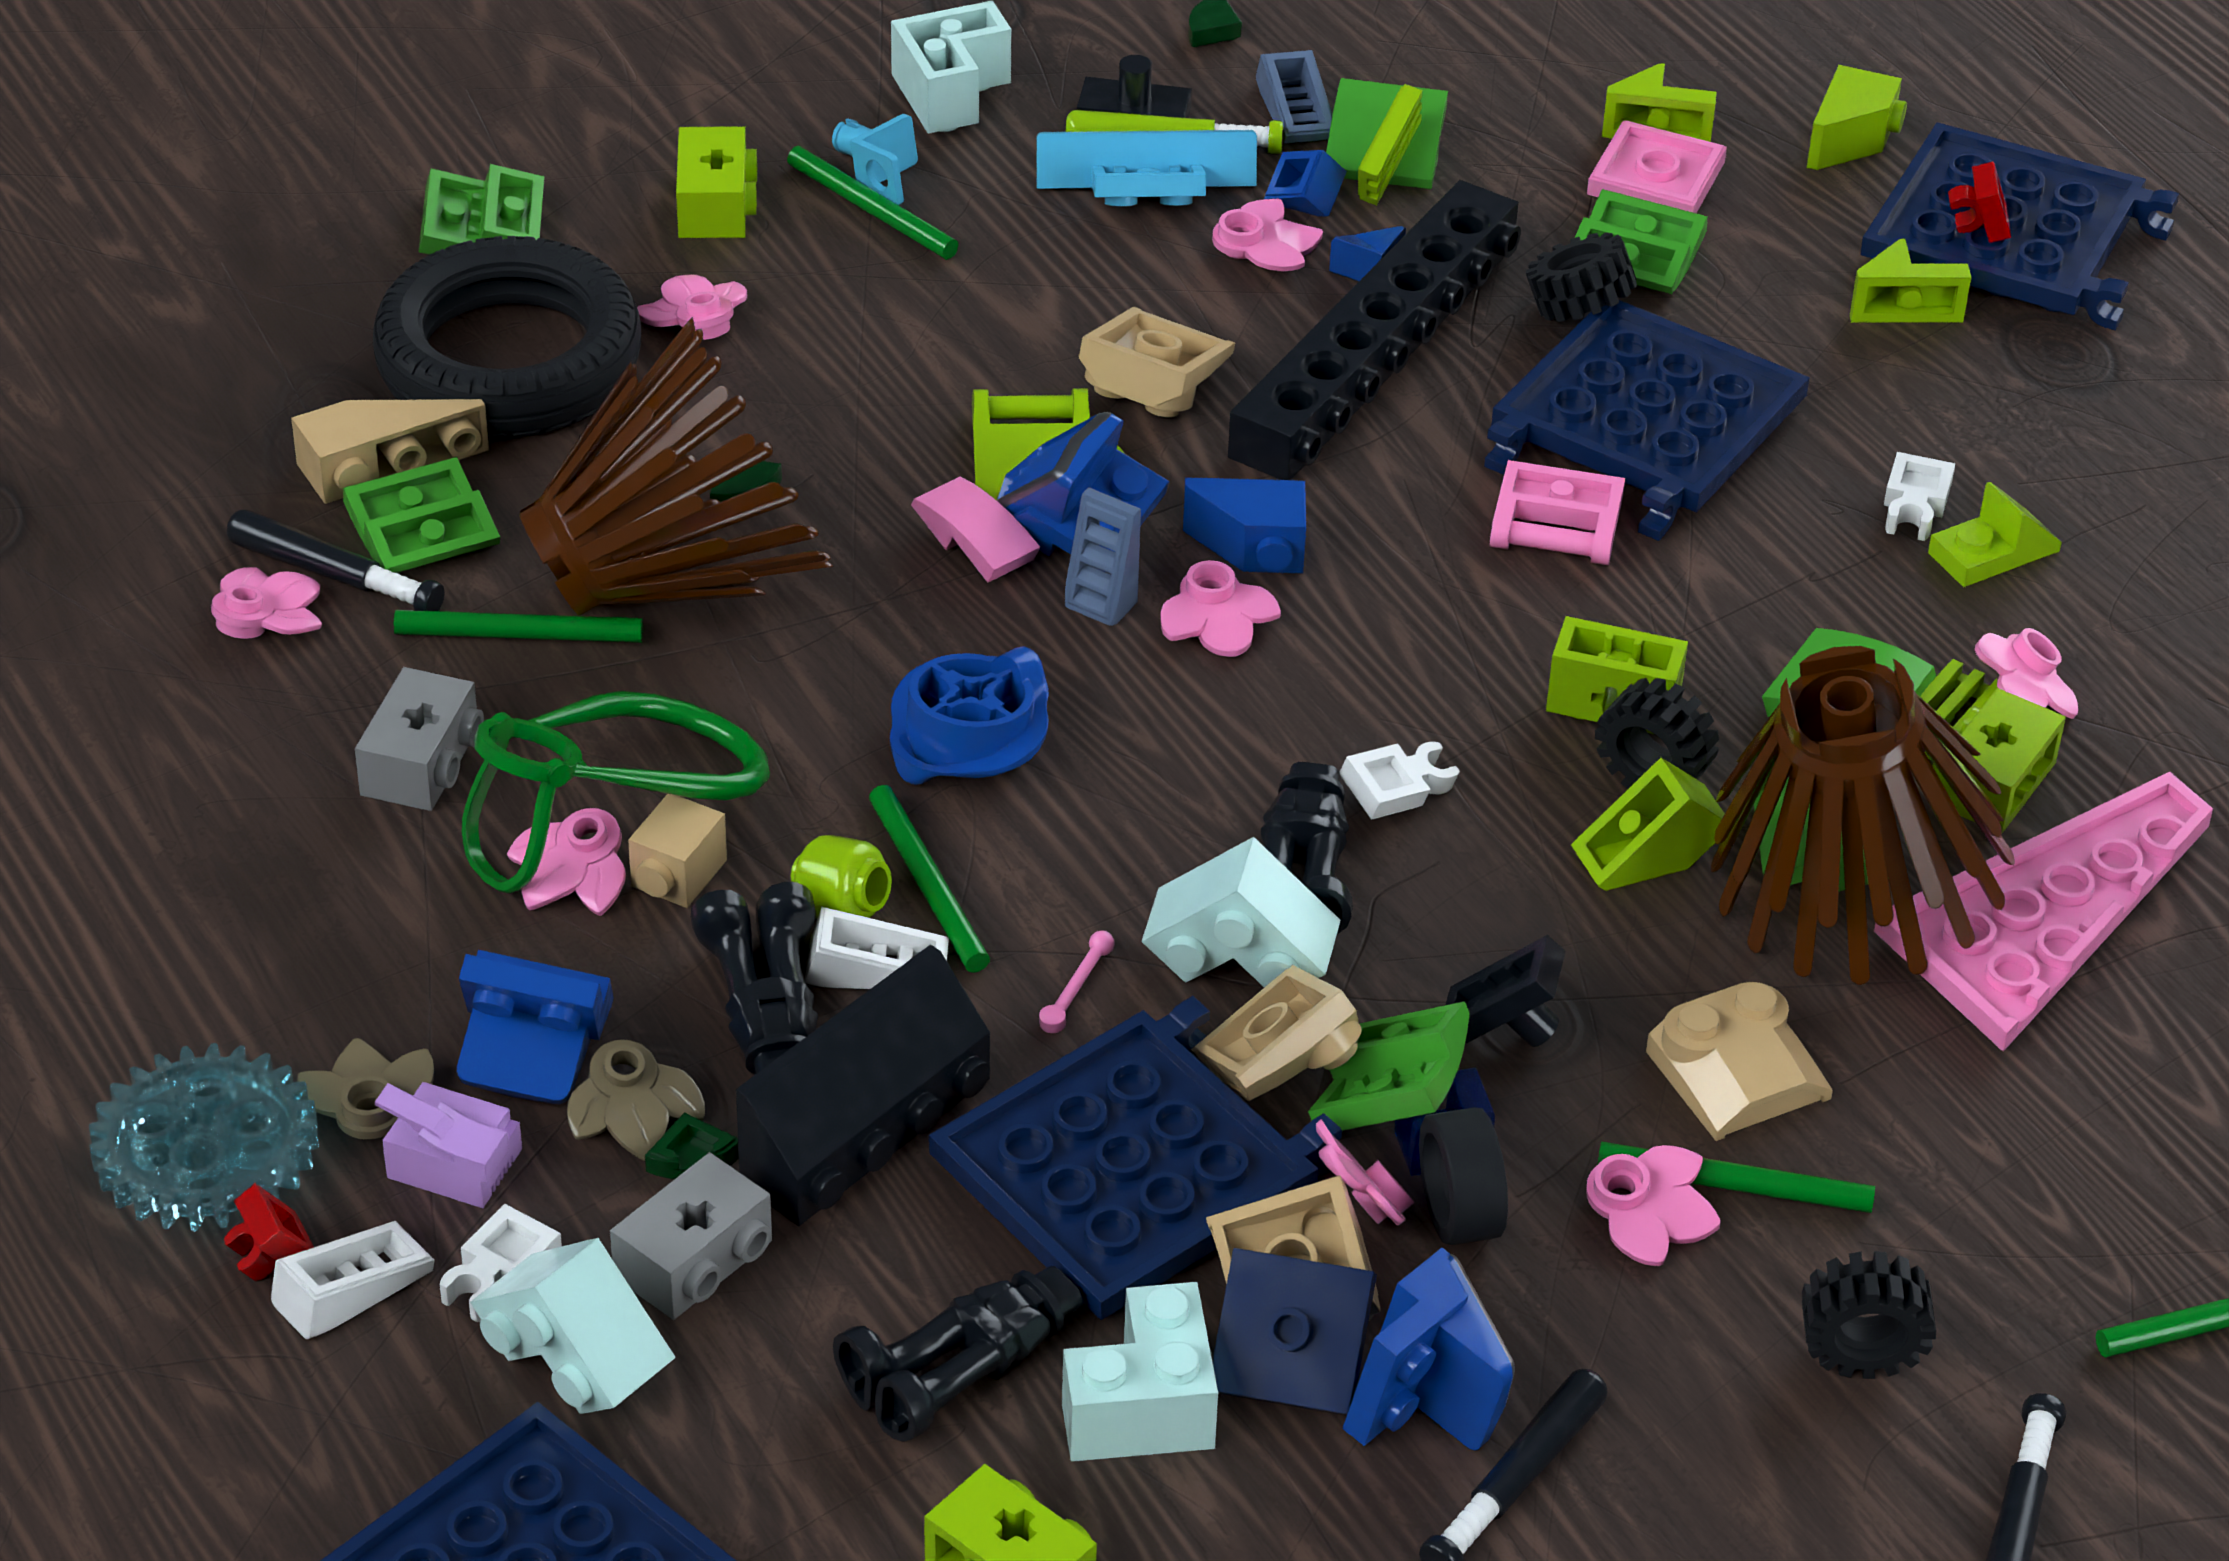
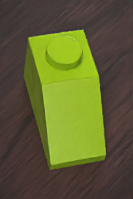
(1855, 117)
(1650, 829)

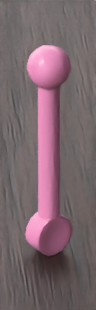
(1053, 1017)

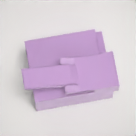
(448, 1142)

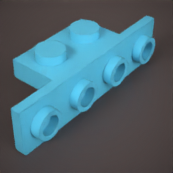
(1146, 163)

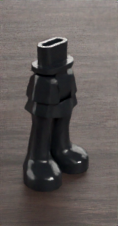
(1310, 828)
(771, 1011)
(991, 1326)

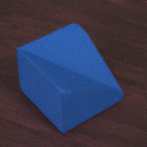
(1306, 181)
(1359, 253)

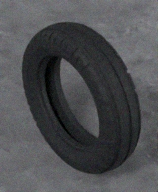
(505, 272)

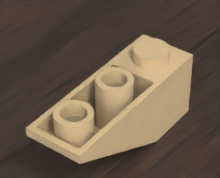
(384, 437)

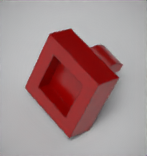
(1986, 204)
(267, 1229)

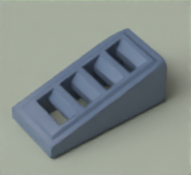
(1295, 69)
(1087, 588)

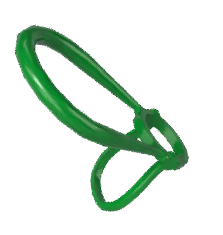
(558, 772)

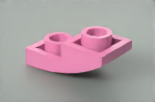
(979, 524)

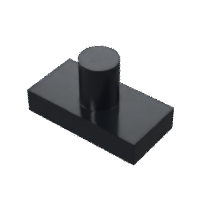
(1134, 92)
(1514, 993)

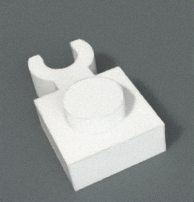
(1917, 492)
(1391, 782)
(494, 1252)

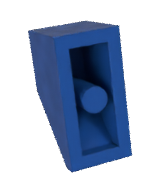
(1249, 521)

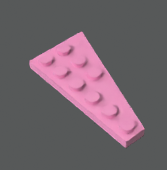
(2059, 904)

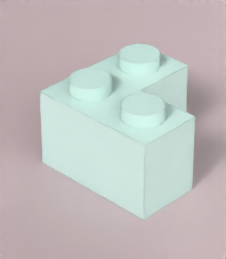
(948, 59)
(1243, 910)
(580, 1319)
(1151, 1390)

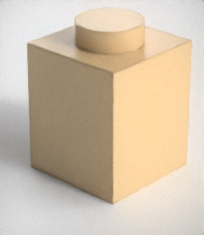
(677, 850)

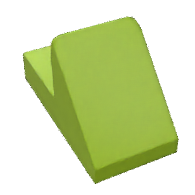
(1649, 103)
(1899, 291)
(1994, 542)

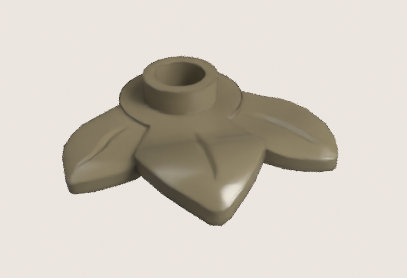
(357, 1082)
(635, 1104)

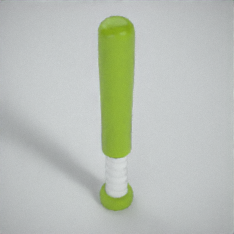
(1088, 121)

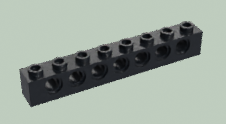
(1372, 331)

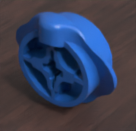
(969, 715)

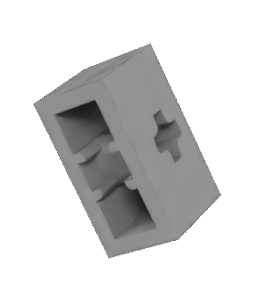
(417, 739)
(692, 1235)

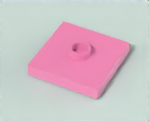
(1658, 166)

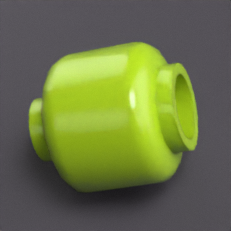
(844, 875)

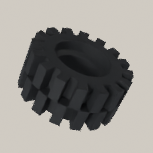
(1581, 277)
(1666, 715)
(1863, 1288)

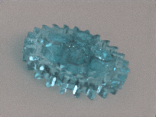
(202, 1135)

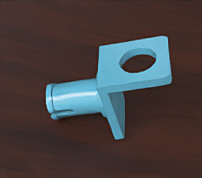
(879, 152)

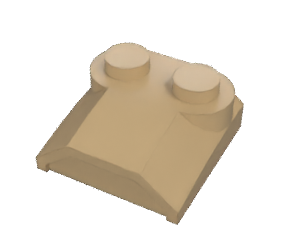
(1151, 360)
(1280, 1033)
(1736, 1058)
(1302, 1224)

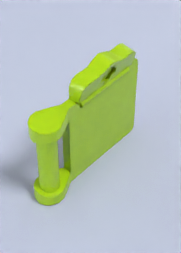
(1004, 446)

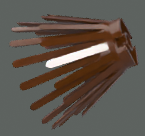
(637, 493)
(1850, 745)

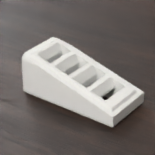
(853, 949)
(316, 1304)

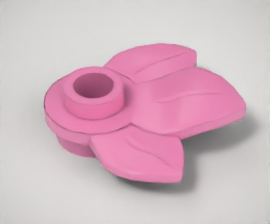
(1264, 236)
(697, 298)
(255, 602)
(1217, 609)
(2028, 669)
(576, 864)
(1374, 1188)
(1660, 1202)

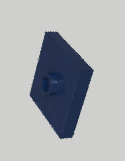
(1292, 1331)

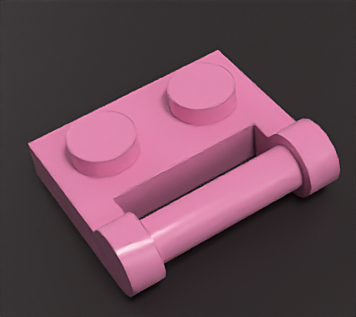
(1558, 498)

